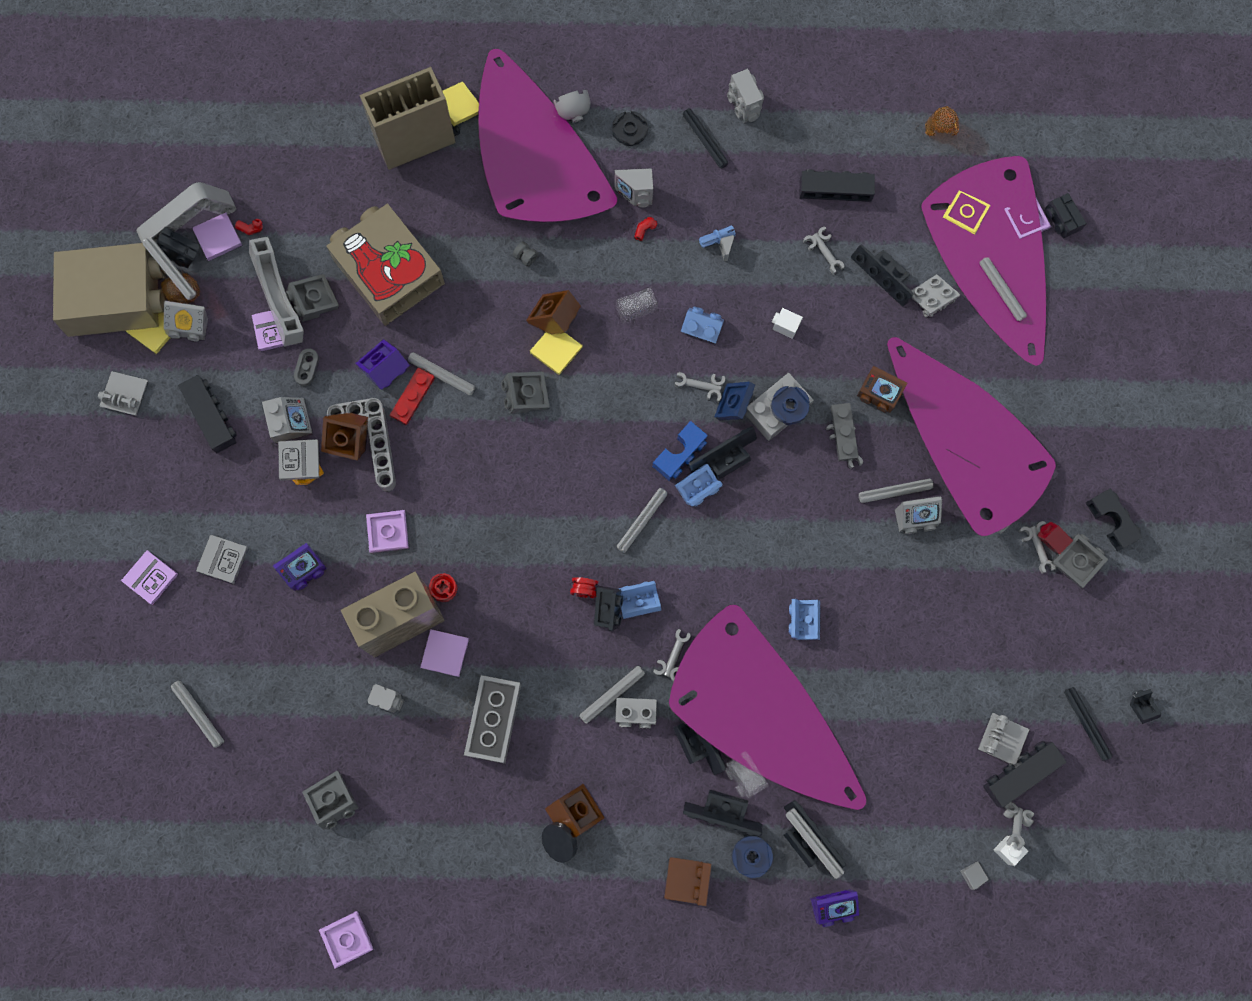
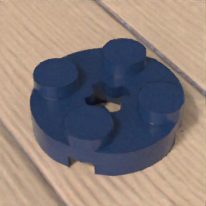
(790, 394)
(744, 865)

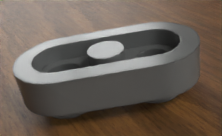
(306, 368)

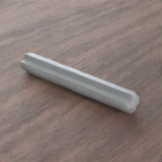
(169, 268)
(1002, 289)
(441, 373)
(895, 490)
(642, 520)
(612, 694)
(197, 714)
(815, 844)

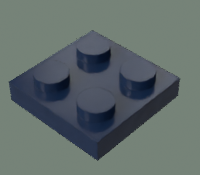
(734, 401)

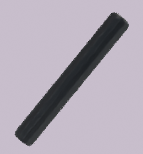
(705, 138)
(1088, 724)

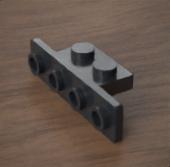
(884, 272)
(728, 455)
(697, 747)
(725, 811)
(801, 845)

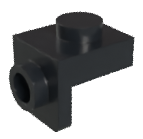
(1144, 706)

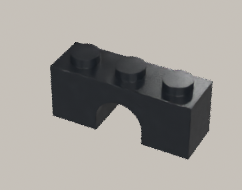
(1125, 530)

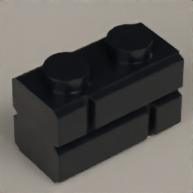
(1065, 215)
(177, 247)

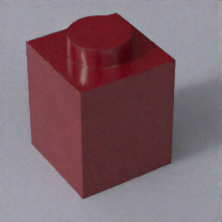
(1054, 537)

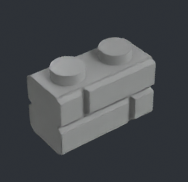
(385, 698)

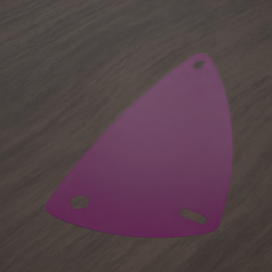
(534, 151)
(1016, 259)
(975, 426)
(760, 707)

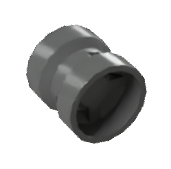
(525, 254)

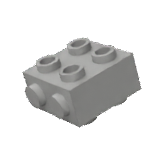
(745, 96)

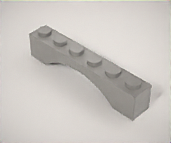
(281, 309)

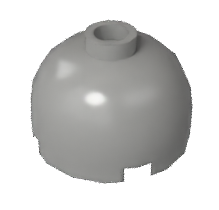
(573, 105)

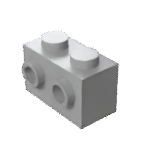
(635, 711)

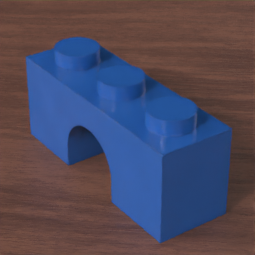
(670, 464)

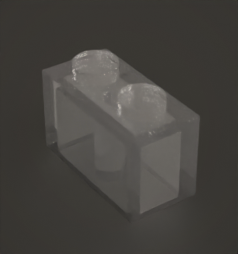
(636, 305)
(748, 781)

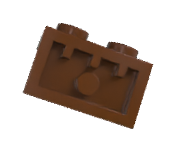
(687, 881)

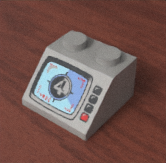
(635, 186)
(286, 418)
(919, 515)

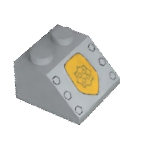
(185, 321)

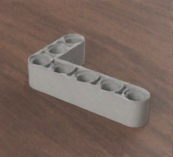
(186, 206)
(375, 436)

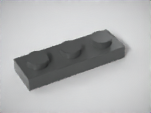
(844, 432)

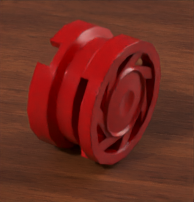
(443, 587)
(584, 587)

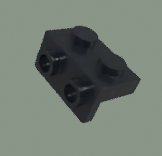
(608, 607)

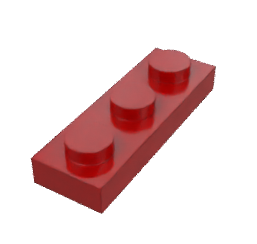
(412, 396)

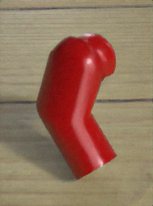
(643, 226)
(255, 227)

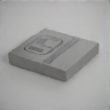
(298, 459)
(222, 559)

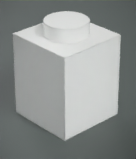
(786, 322)
(1010, 853)

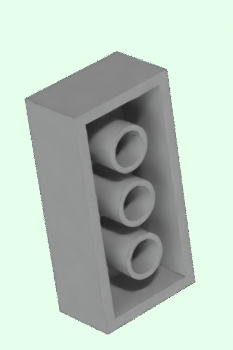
(492, 719)

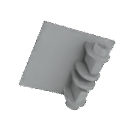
(934, 295)
(123, 393)
(1003, 739)

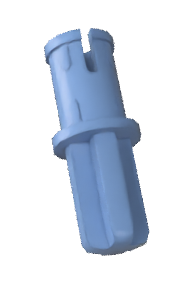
(716, 236)

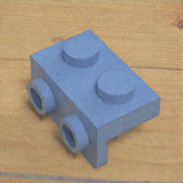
(702, 324)
(698, 486)
(639, 599)
(805, 619)

